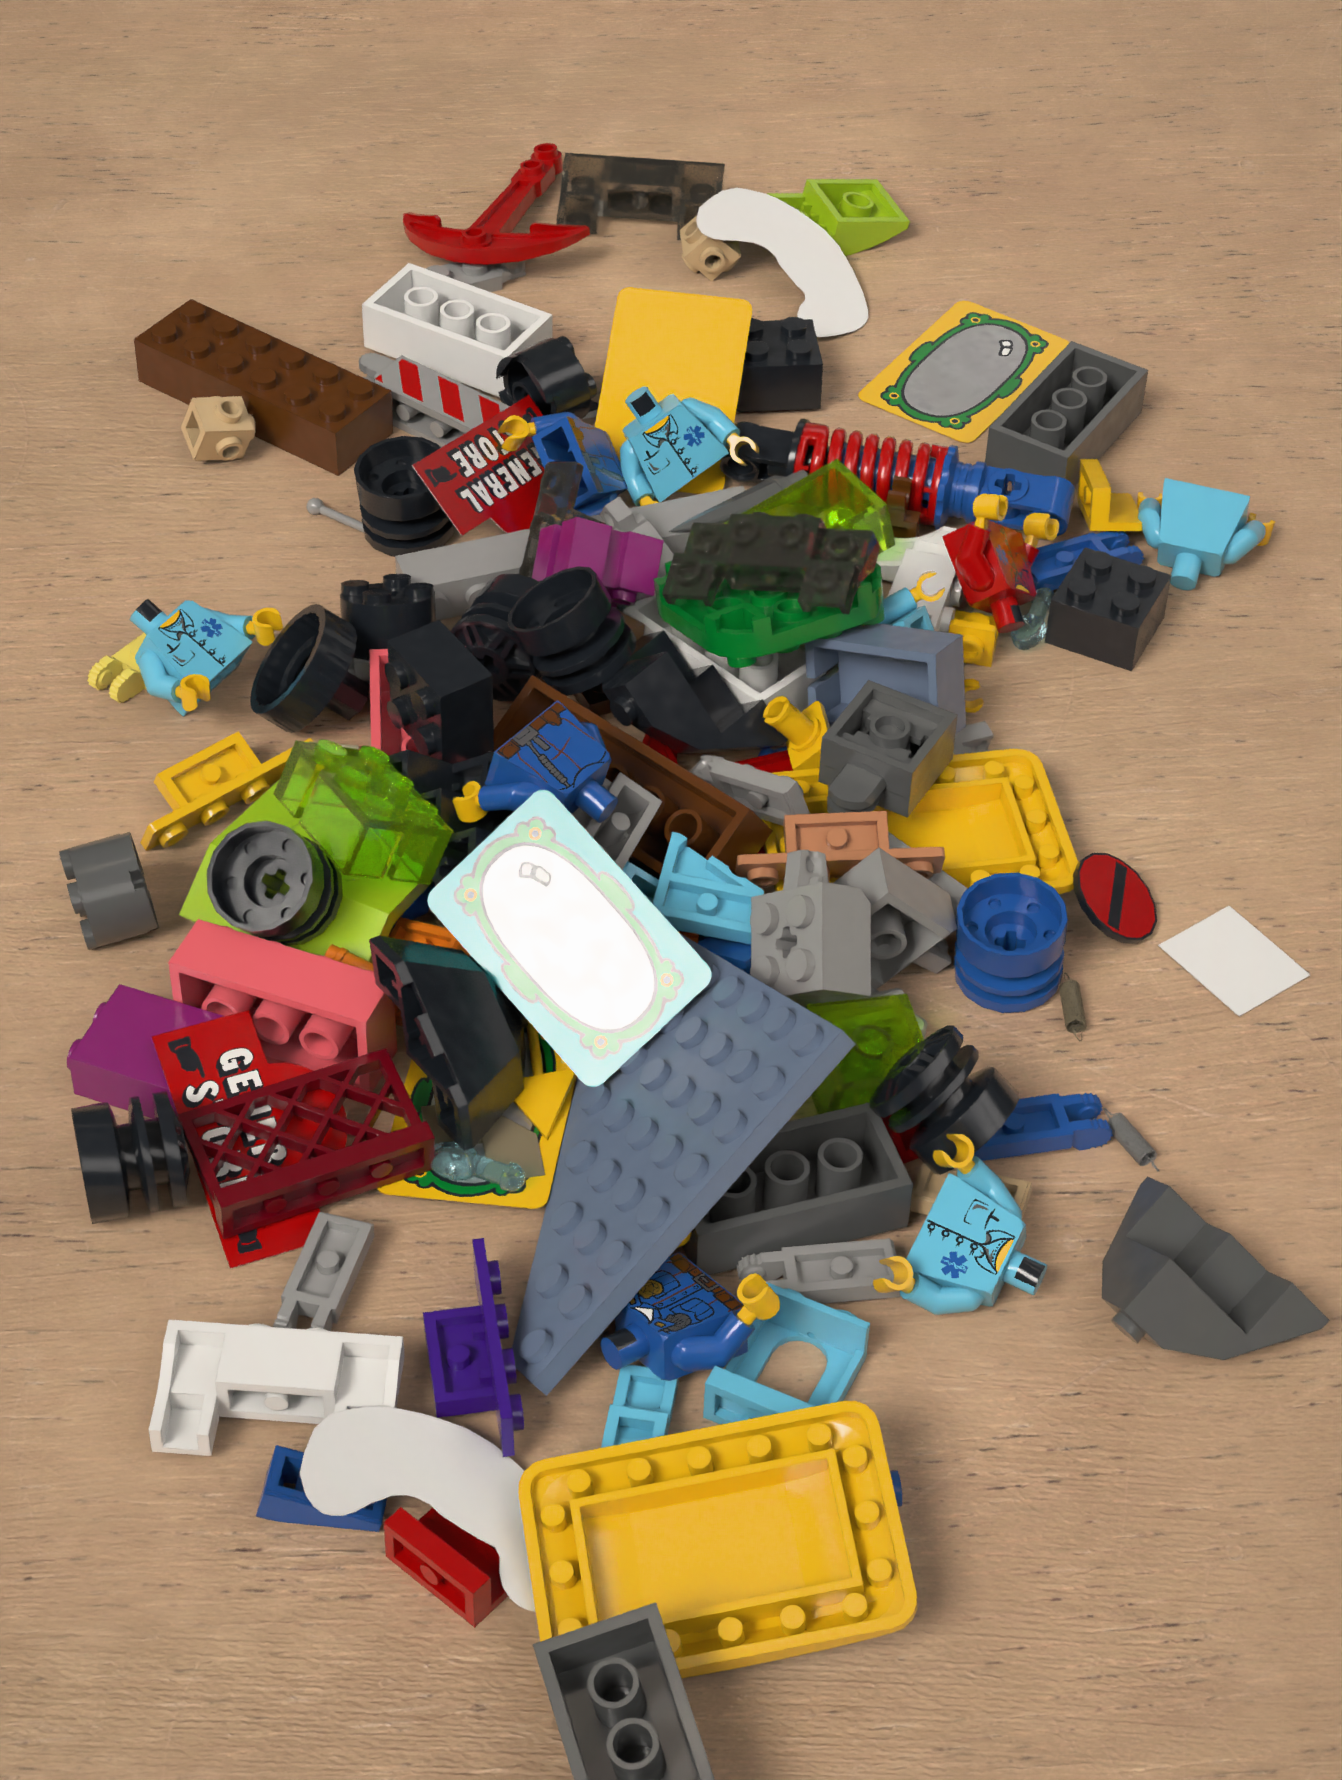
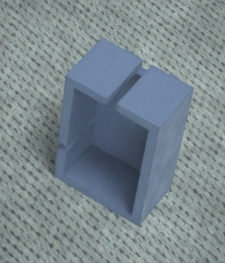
(898, 657)

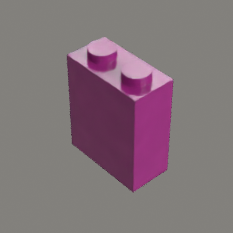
(118, 1053)

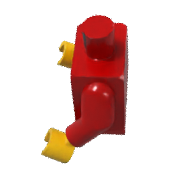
(997, 561)

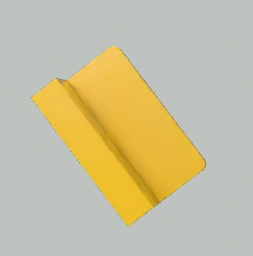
(1099, 506)

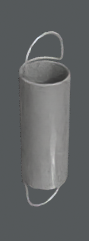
(1131, 1140)

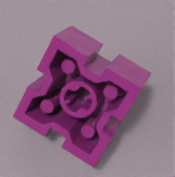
(620, 559)

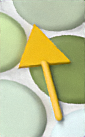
(543, 1092)

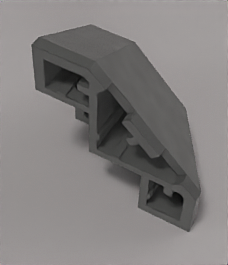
(1195, 1283)

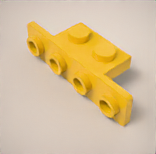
(208, 784)

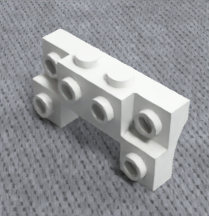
(265, 1376)

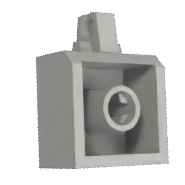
(906, 916)
(812, 935)

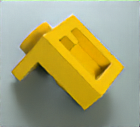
(979, 636)

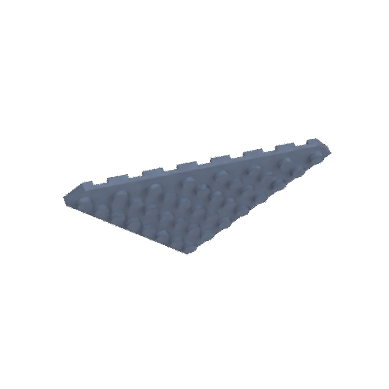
(660, 1151)

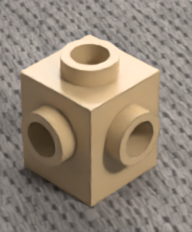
(707, 254)
(218, 428)

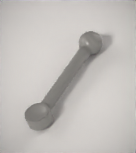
(315, 507)

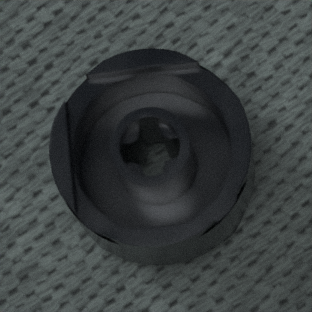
(549, 376)
(385, 609)

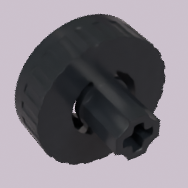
(309, 672)

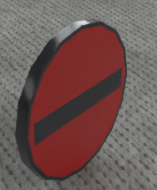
(1114, 898)

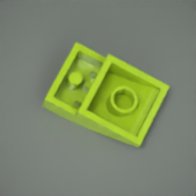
(850, 211)

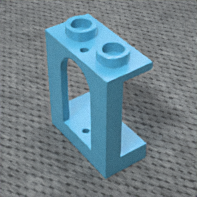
(841, 1336)

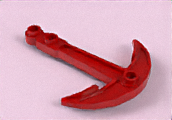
(490, 236)

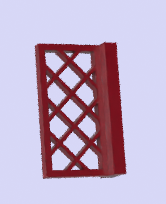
(322, 1173)

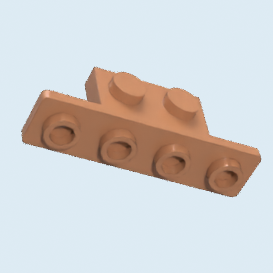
(845, 842)

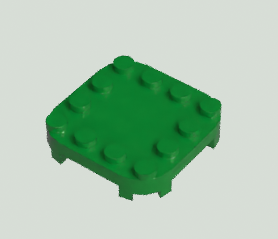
(765, 622)

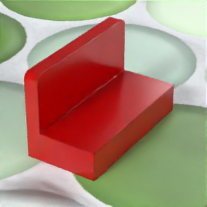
(446, 1562)

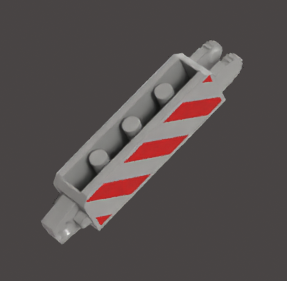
(428, 401)

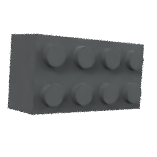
(1068, 414)
(811, 1185)
(622, 1701)

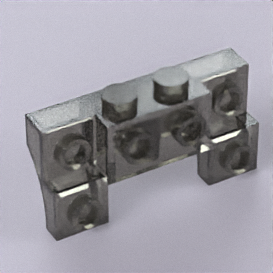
(634, 189)
(775, 556)

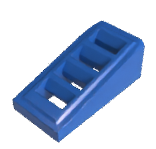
(293, 1506)

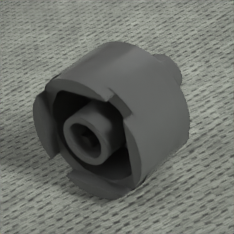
(109, 890)

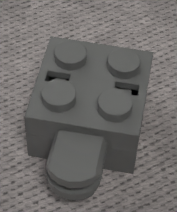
(885, 751)

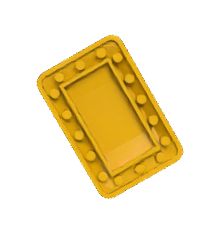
(986, 812)
(741, 1532)

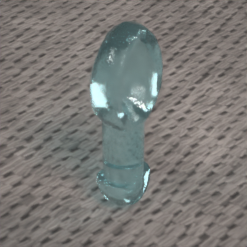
(1035, 625)
(460, 1164)

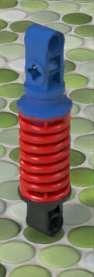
(939, 484)

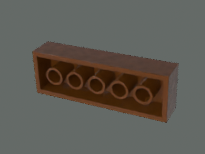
(292, 394)
(690, 805)

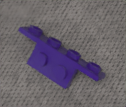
(467, 1357)

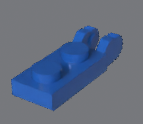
(1058, 558)
(1049, 1125)

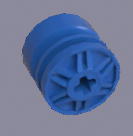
(1010, 942)

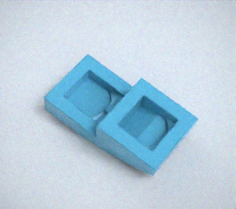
(640, 1406)

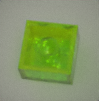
(882, 1034)

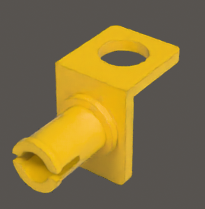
(801, 729)

